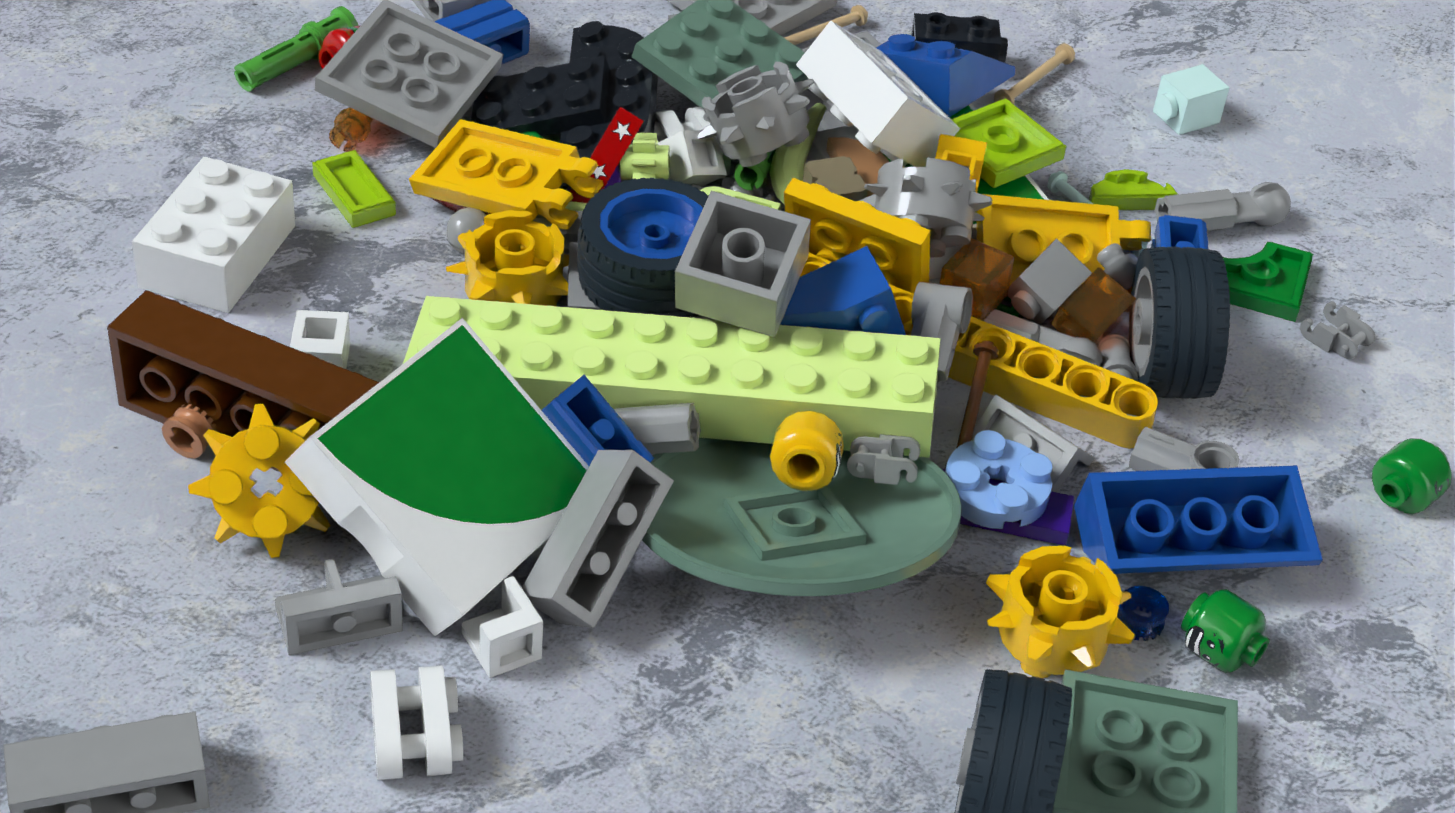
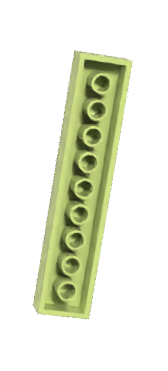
(733, 375)

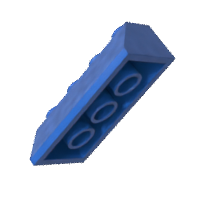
(1197, 519)

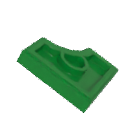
(1270, 280)

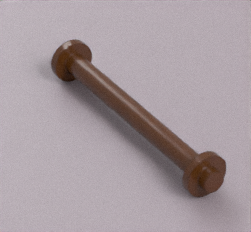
(985, 352)

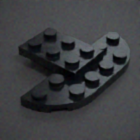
(576, 95)

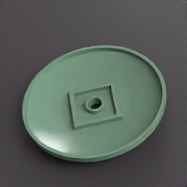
(755, 534)

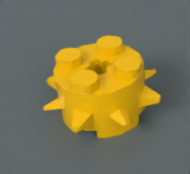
(513, 260)
(232, 484)
(1059, 611)

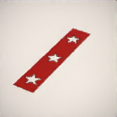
(612, 148)

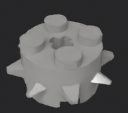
(757, 113)
(933, 196)

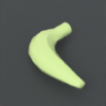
(791, 161)

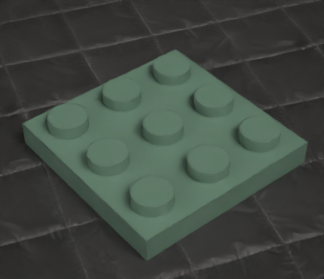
(711, 44)
(1147, 749)

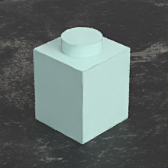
(1190, 99)

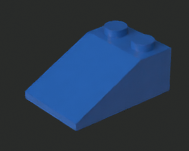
(945, 73)
(845, 296)

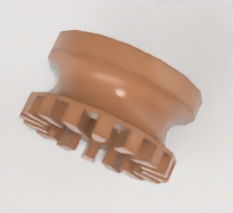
(186, 431)

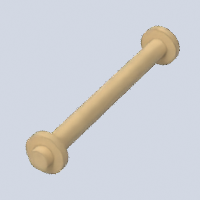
(858, 16)
(1063, 54)

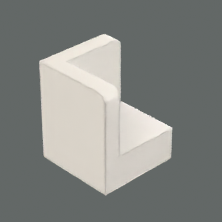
(694, 158)
(506, 635)

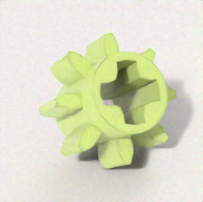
(645, 158)

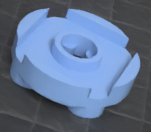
(993, 457)

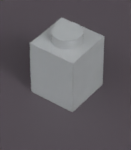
(1047, 283)

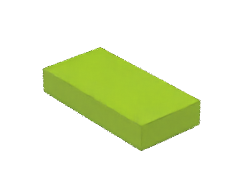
(354, 188)

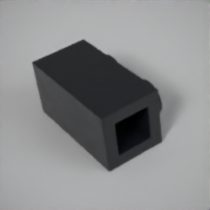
(971, 34)

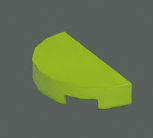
(1129, 190)

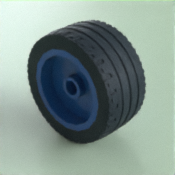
(634, 242)

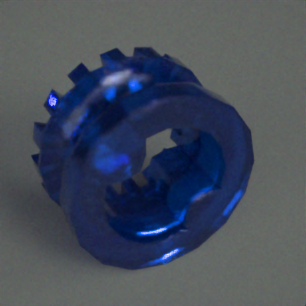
(1153, 602)

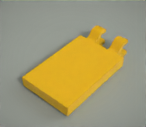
(504, 172)
(1030, 225)

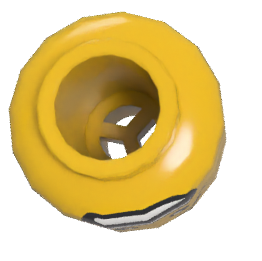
(807, 451)

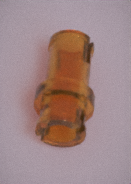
(351, 127)

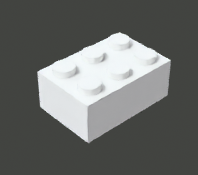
(874, 97)
(214, 234)

